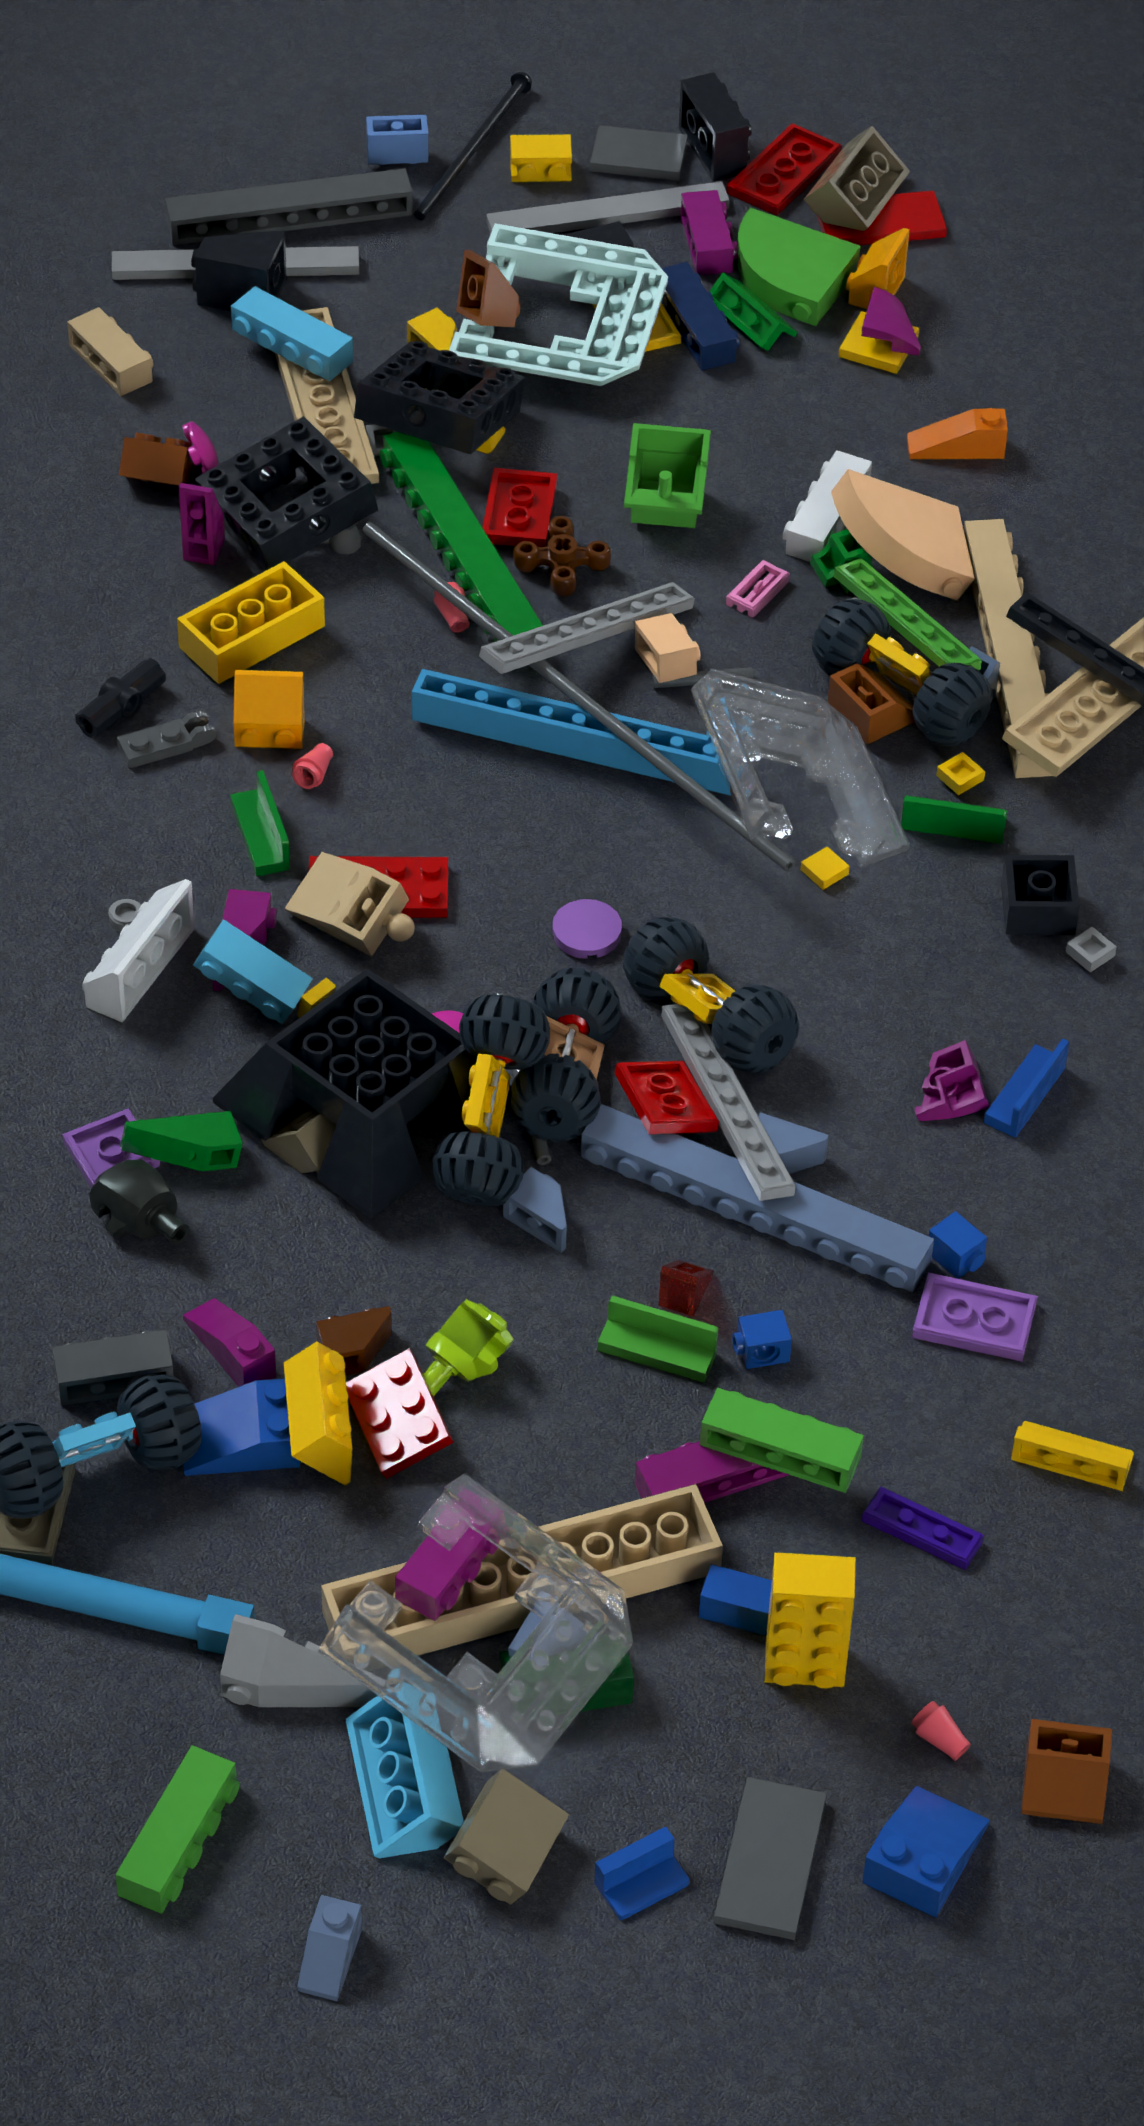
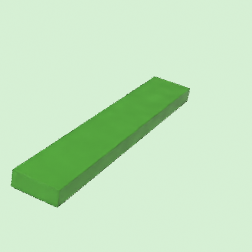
(905, 615)

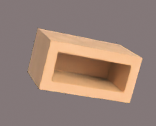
(666, 647)

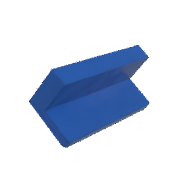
(1027, 1088)

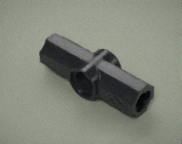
(120, 697)

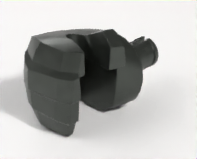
(137, 1202)

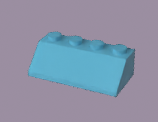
(402, 1781)

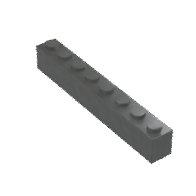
(290, 206)

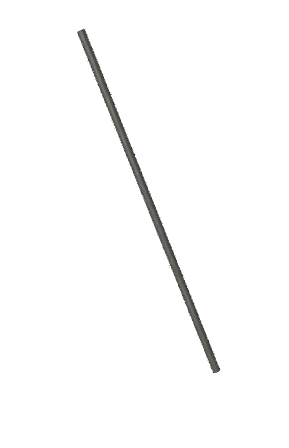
(582, 699)

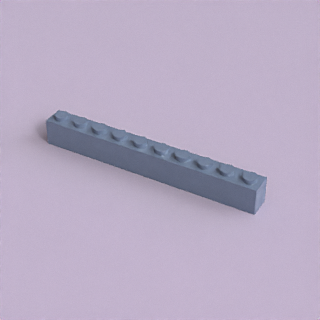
(719, 1184)

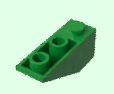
(190, 1141)

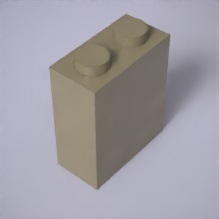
(506, 1837)

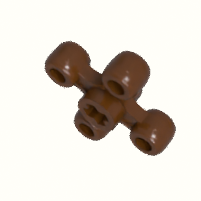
(562, 556)

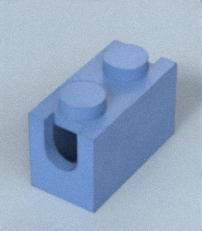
(397, 139)

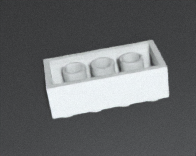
(141, 952)

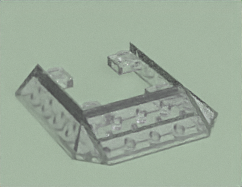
(768, 721)
(529, 1704)

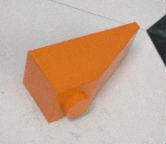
(962, 436)

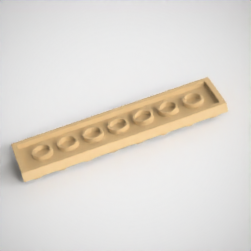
(329, 407)
(1076, 713)

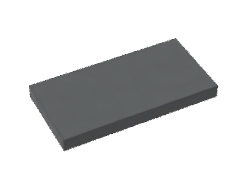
(770, 1858)

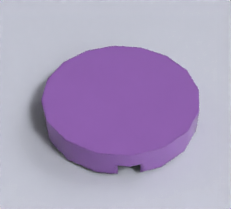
(587, 928)

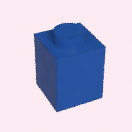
(958, 1245)

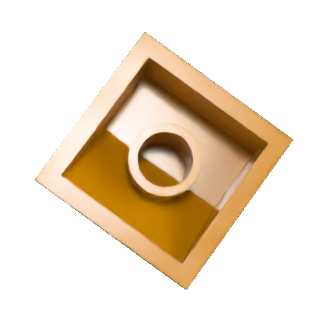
(881, 268)
(268, 709)

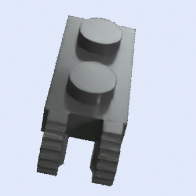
(166, 739)

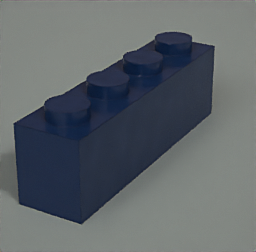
(698, 318)

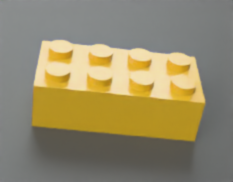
(251, 622)
(809, 1619)

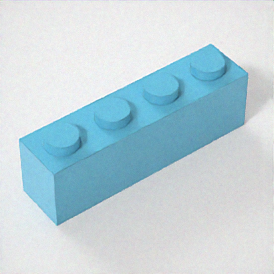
(292, 333)

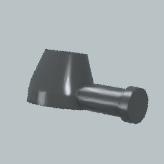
(346, 541)

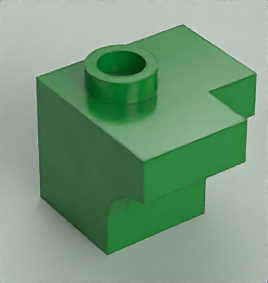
(839, 550)

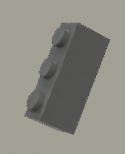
(109, 1365)

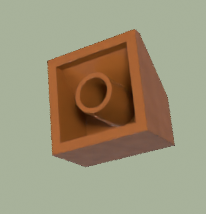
(486, 293)

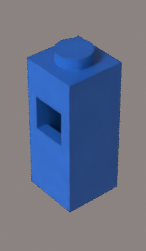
(736, 1599)

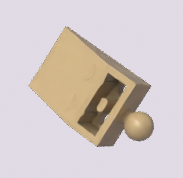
(352, 903)

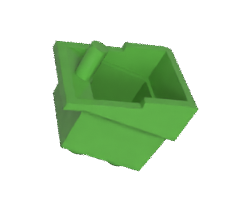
(667, 474)

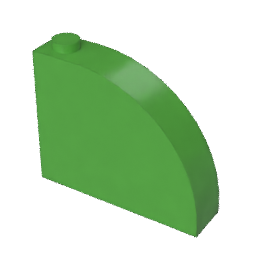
(793, 265)

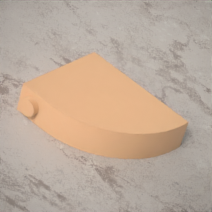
(906, 532)

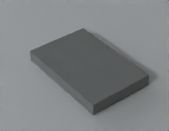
(638, 153)

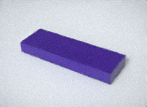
(922, 1528)

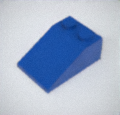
(244, 1431)
(923, 1850)

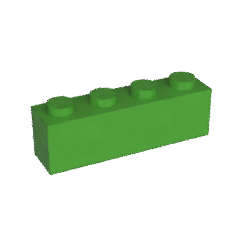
(781, 1439)
(177, 1829)

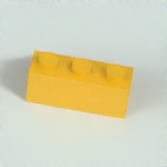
(319, 1411)

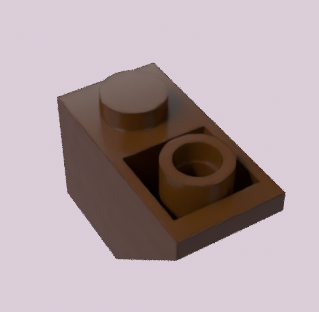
(356, 1336)

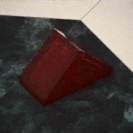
(683, 1286)

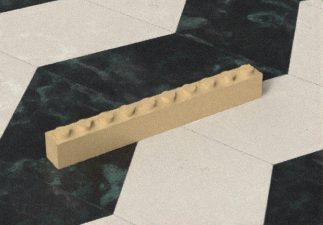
(995, 590)

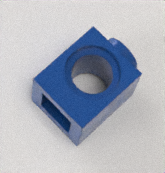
(763, 1339)

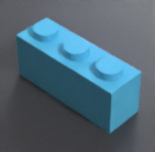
(252, 972)

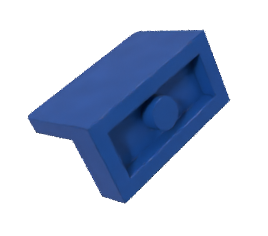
(640, 1874)

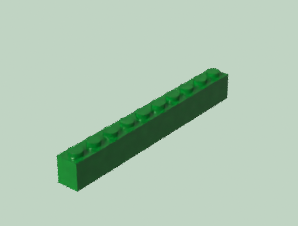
(456, 532)

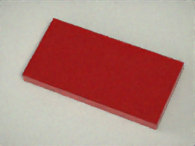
(784, 169)
(905, 210)

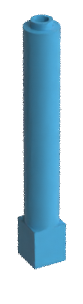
(121, 1602)

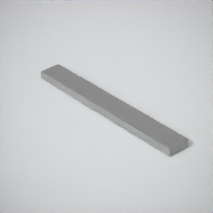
(602, 211)
(177, 263)
(584, 628)
(730, 1104)

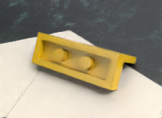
(1072, 1455)

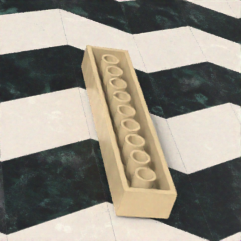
(632, 1544)

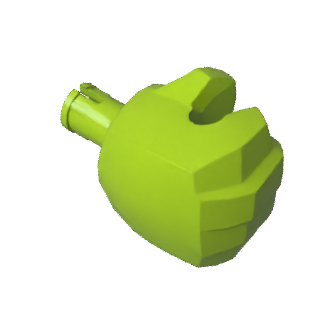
(467, 1345)

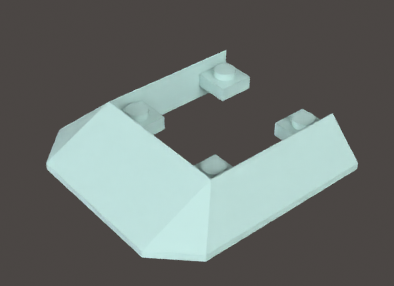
(614, 277)

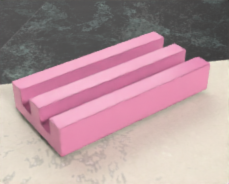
(763, 590)

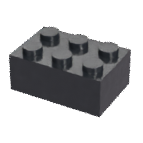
(714, 126)

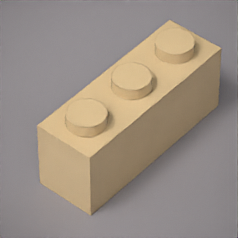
(110, 351)

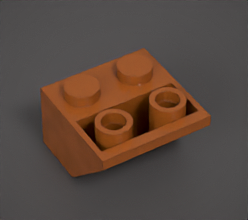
(154, 461)
(869, 702)
(1066, 1771)

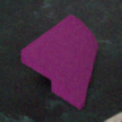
(889, 321)
(952, 1085)

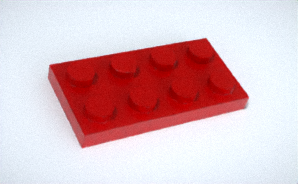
(421, 878)

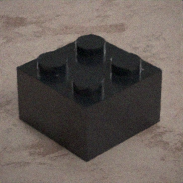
(1040, 895)

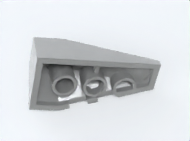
(276, 1672)

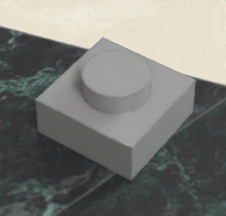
(1091, 949)

